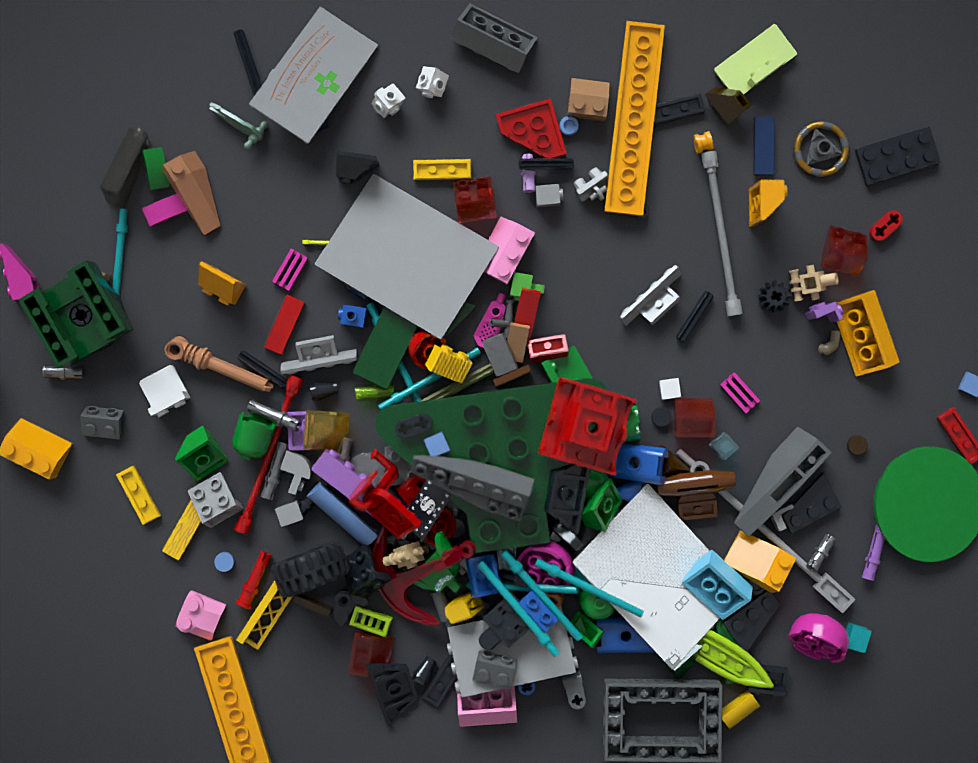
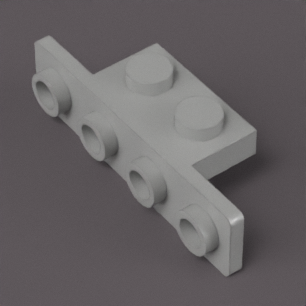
(655, 301)
(316, 354)

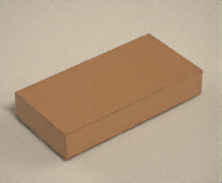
(517, 340)

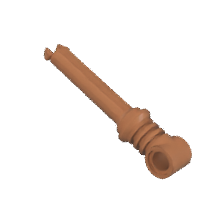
(203, 359)

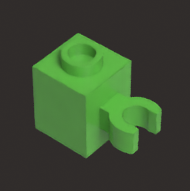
(523, 280)

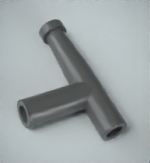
(508, 319)

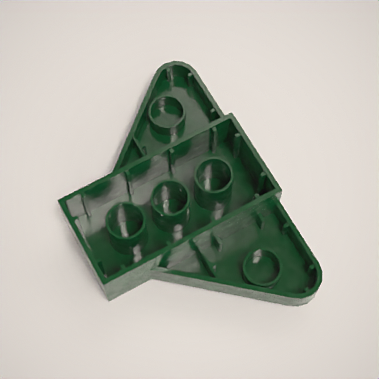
(494, 430)

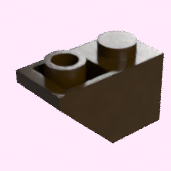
(728, 103)

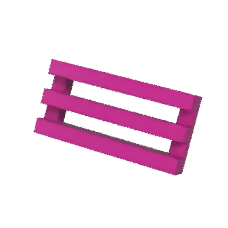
(304, 259)
(745, 387)

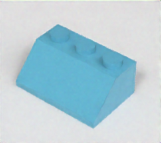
(718, 585)

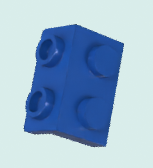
(478, 581)
(538, 611)

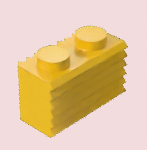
(449, 363)
(463, 608)

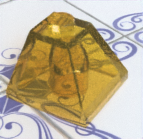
(325, 429)

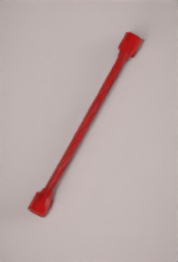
(244, 522)

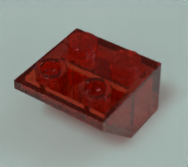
(474, 199)
(844, 250)
(694, 417)
(369, 649)

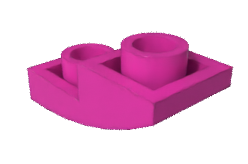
(163, 210)

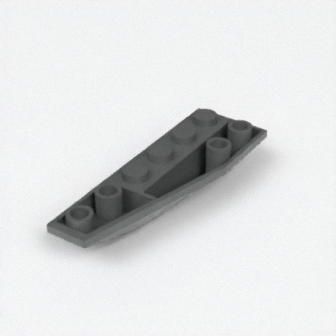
(781, 477)
(477, 483)

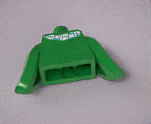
(438, 580)

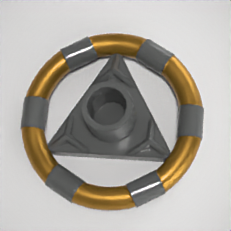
(821, 149)

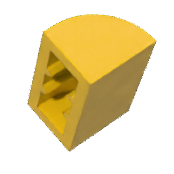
(739, 709)

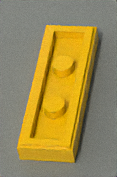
(442, 169)
(138, 495)

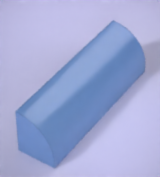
(342, 514)

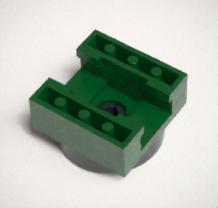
(58, 313)

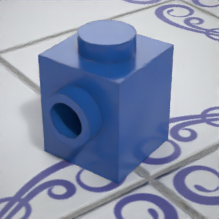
(353, 316)

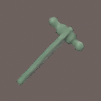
(254, 134)

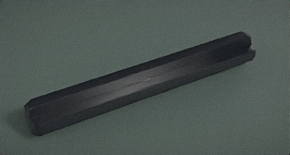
(247, 60)

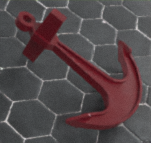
(396, 590)

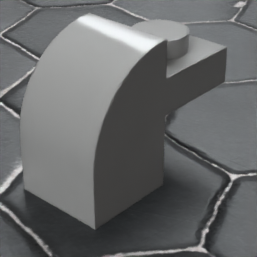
(300, 467)

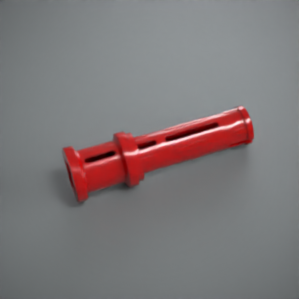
(250, 588)

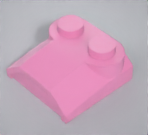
(200, 615)

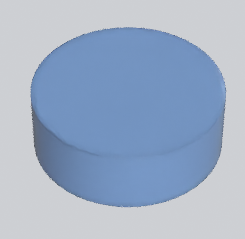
(568, 126)
(224, 561)

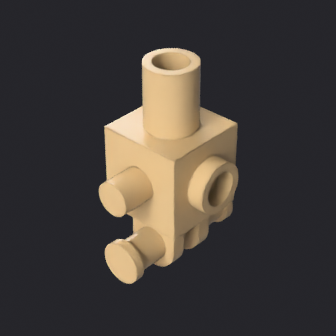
(812, 282)
(407, 555)

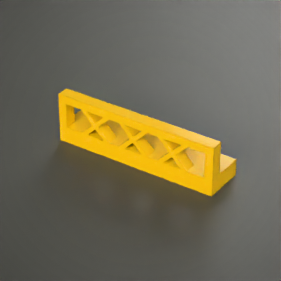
(259, 612)

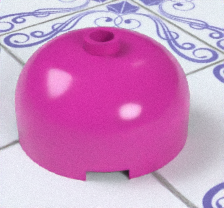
(550, 553)
(822, 631)

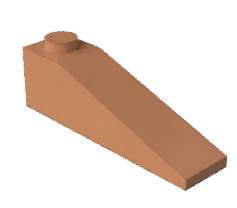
(193, 188)

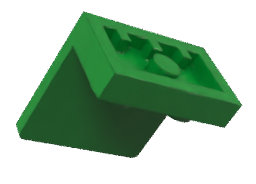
(568, 367)

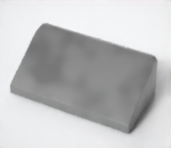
(499, 354)

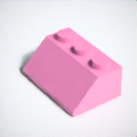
(512, 242)
(488, 708)

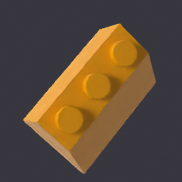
(764, 199)
(35, 449)

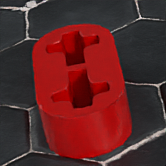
(882, 222)

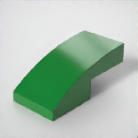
(154, 162)

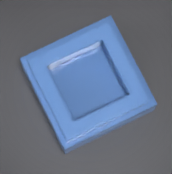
(969, 384)
(436, 444)

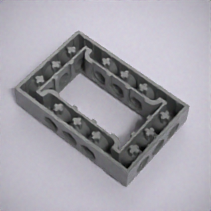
(662, 748)

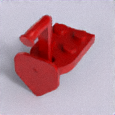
(381, 503)

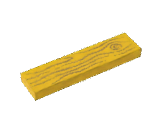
(183, 532)

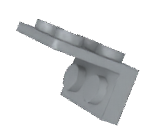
(214, 500)

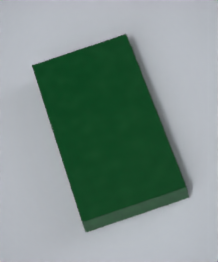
(385, 348)

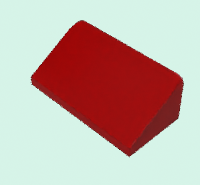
(548, 348)

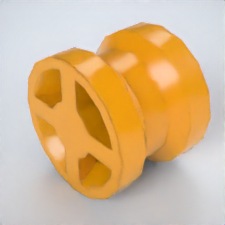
(703, 142)

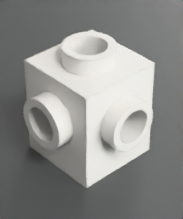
(432, 82)
(388, 100)

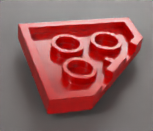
(534, 128)

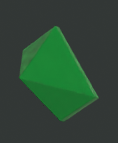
(589, 631)

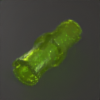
(374, 392)

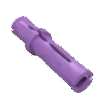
(874, 555)

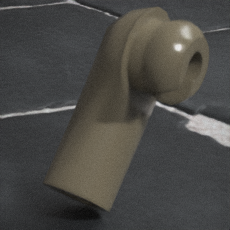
(832, 345)

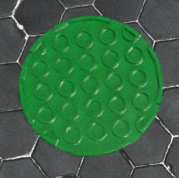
(928, 504)

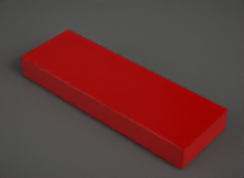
(527, 308)
(284, 324)
(959, 434)

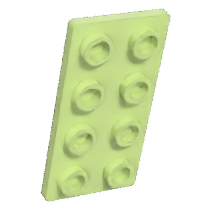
(755, 60)

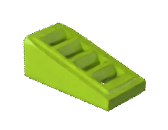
(376, 630)

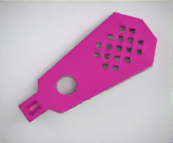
(486, 319)

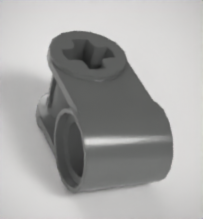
(573, 686)

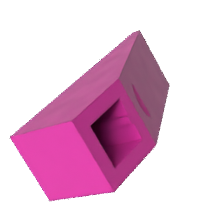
(19, 276)

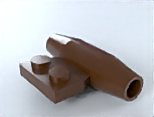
(696, 492)

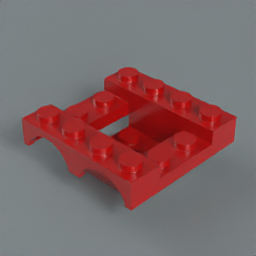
(567, 424)

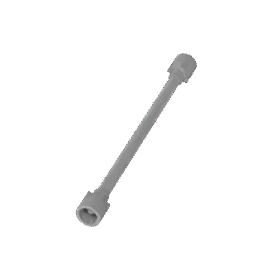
(710, 162)

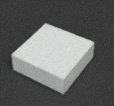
(669, 388)

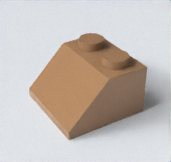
(588, 99)

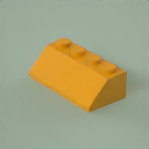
(866, 334)

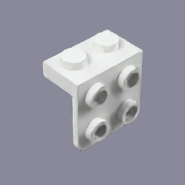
(164, 391)

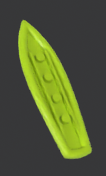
(731, 661)

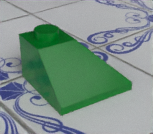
(200, 454)
(602, 506)

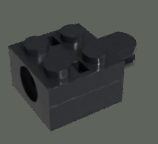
(502, 626)

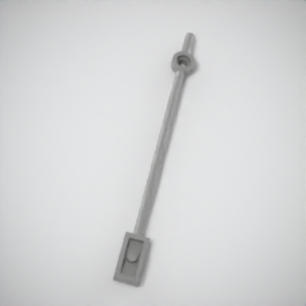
(824, 584)

